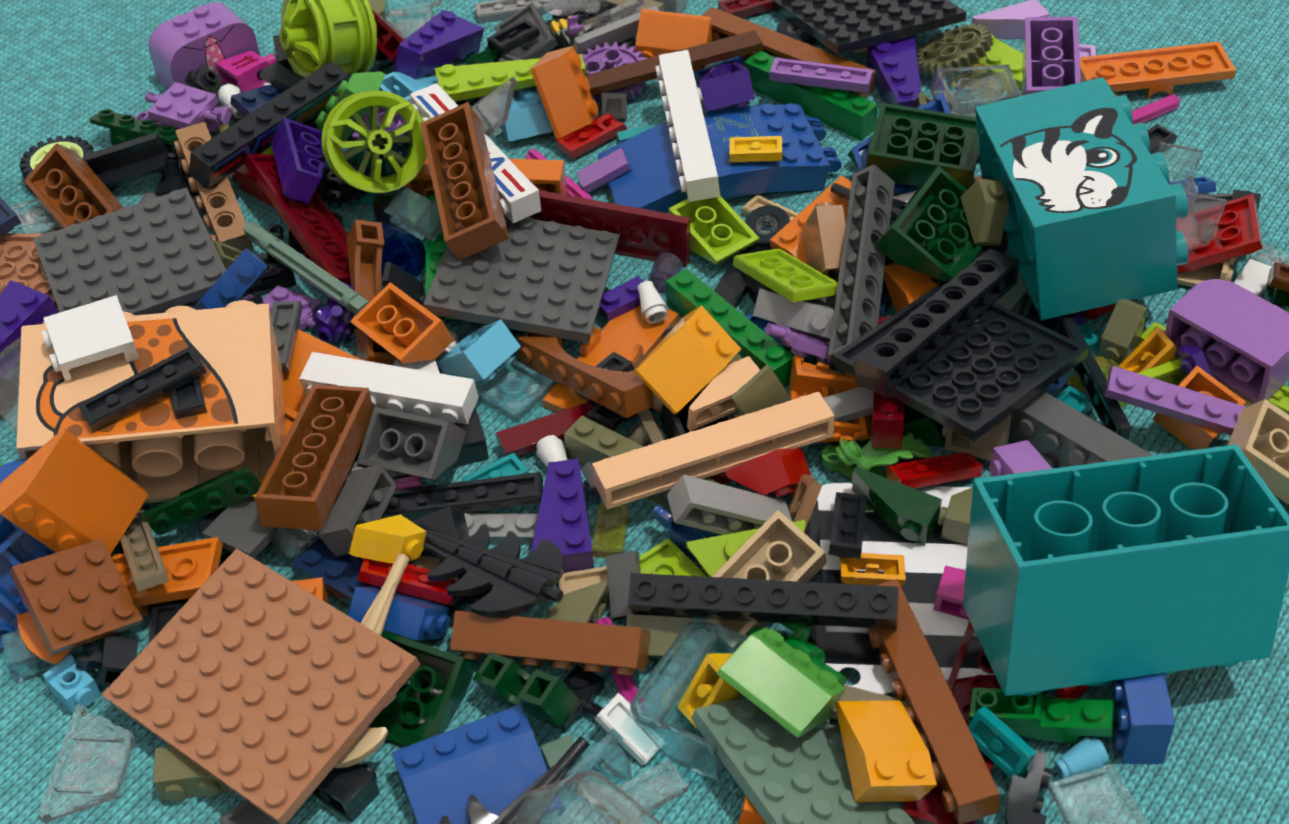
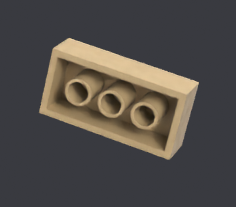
(1264, 440)
(772, 553)

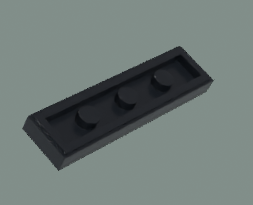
(142, 388)

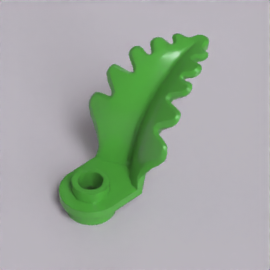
(872, 457)

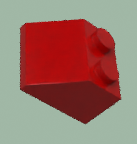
(772, 473)

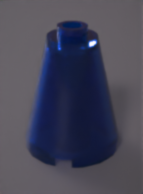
(402, 250)

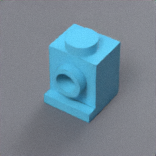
(71, 684)

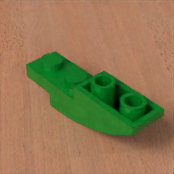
(1047, 717)

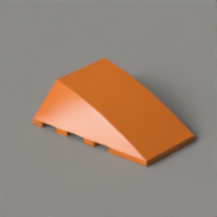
(811, 378)

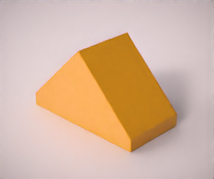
(1152, 352)
(891, 565)

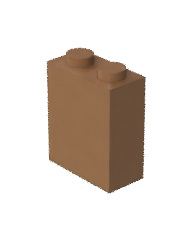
(824, 238)

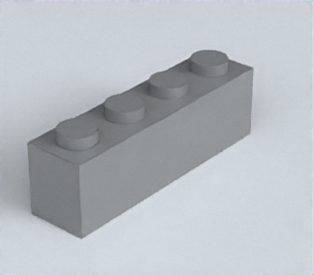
(720, 507)

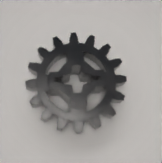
(337, 191)

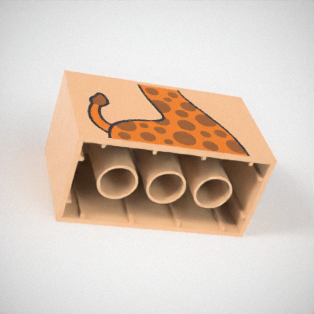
(150, 445)

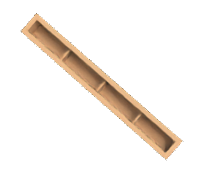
(712, 449)

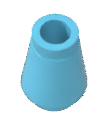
(1082, 758)

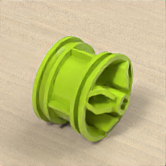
(327, 32)
(374, 141)

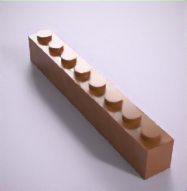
(777, 44)
(933, 710)

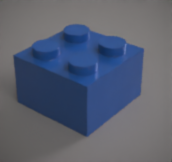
(1142, 719)

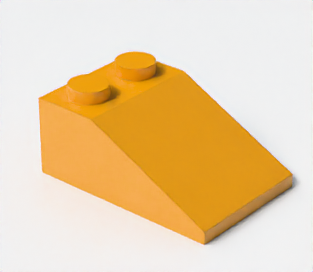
(687, 359)
(884, 752)

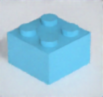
(481, 353)

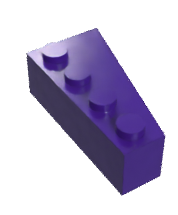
(437, 44)
(896, 71)
(564, 515)

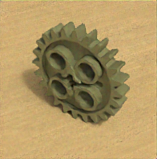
(954, 48)

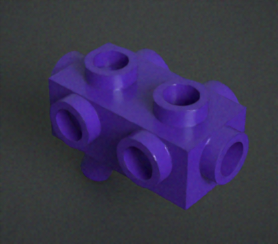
(333, 322)

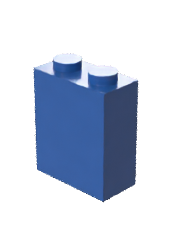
(407, 615)

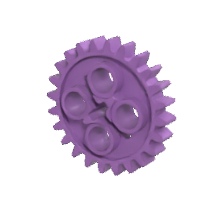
(611, 57)

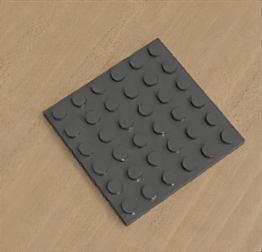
(143, 253)
(536, 281)

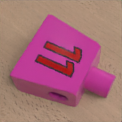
(244, 70)

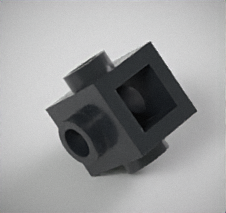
(204, 79)

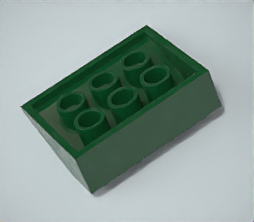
(915, 141)
(932, 230)
(429, 695)

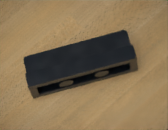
(129, 160)

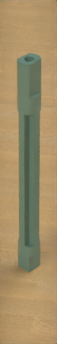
(305, 268)

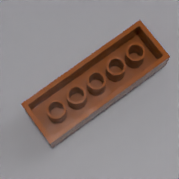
(463, 181)
(315, 458)

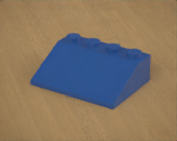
(484, 758)

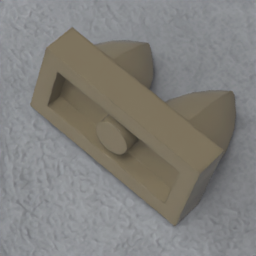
(647, 430)

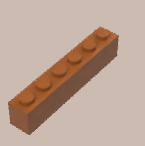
(553, 642)

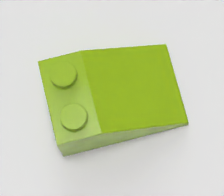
(715, 228)

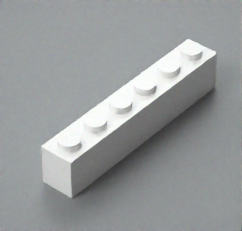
(396, 387)

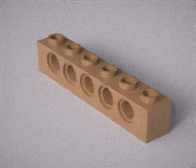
(218, 201)

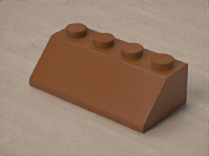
(70, 187)

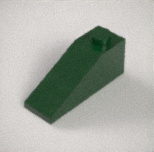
(899, 506)

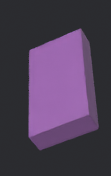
(604, 170)

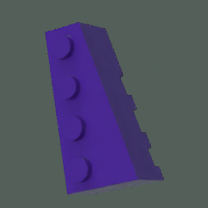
(726, 86)
(298, 159)
(20, 308)

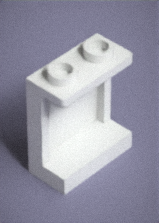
(88, 335)

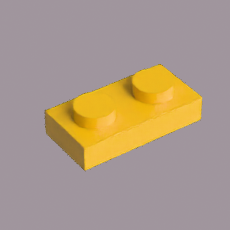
(755, 149)

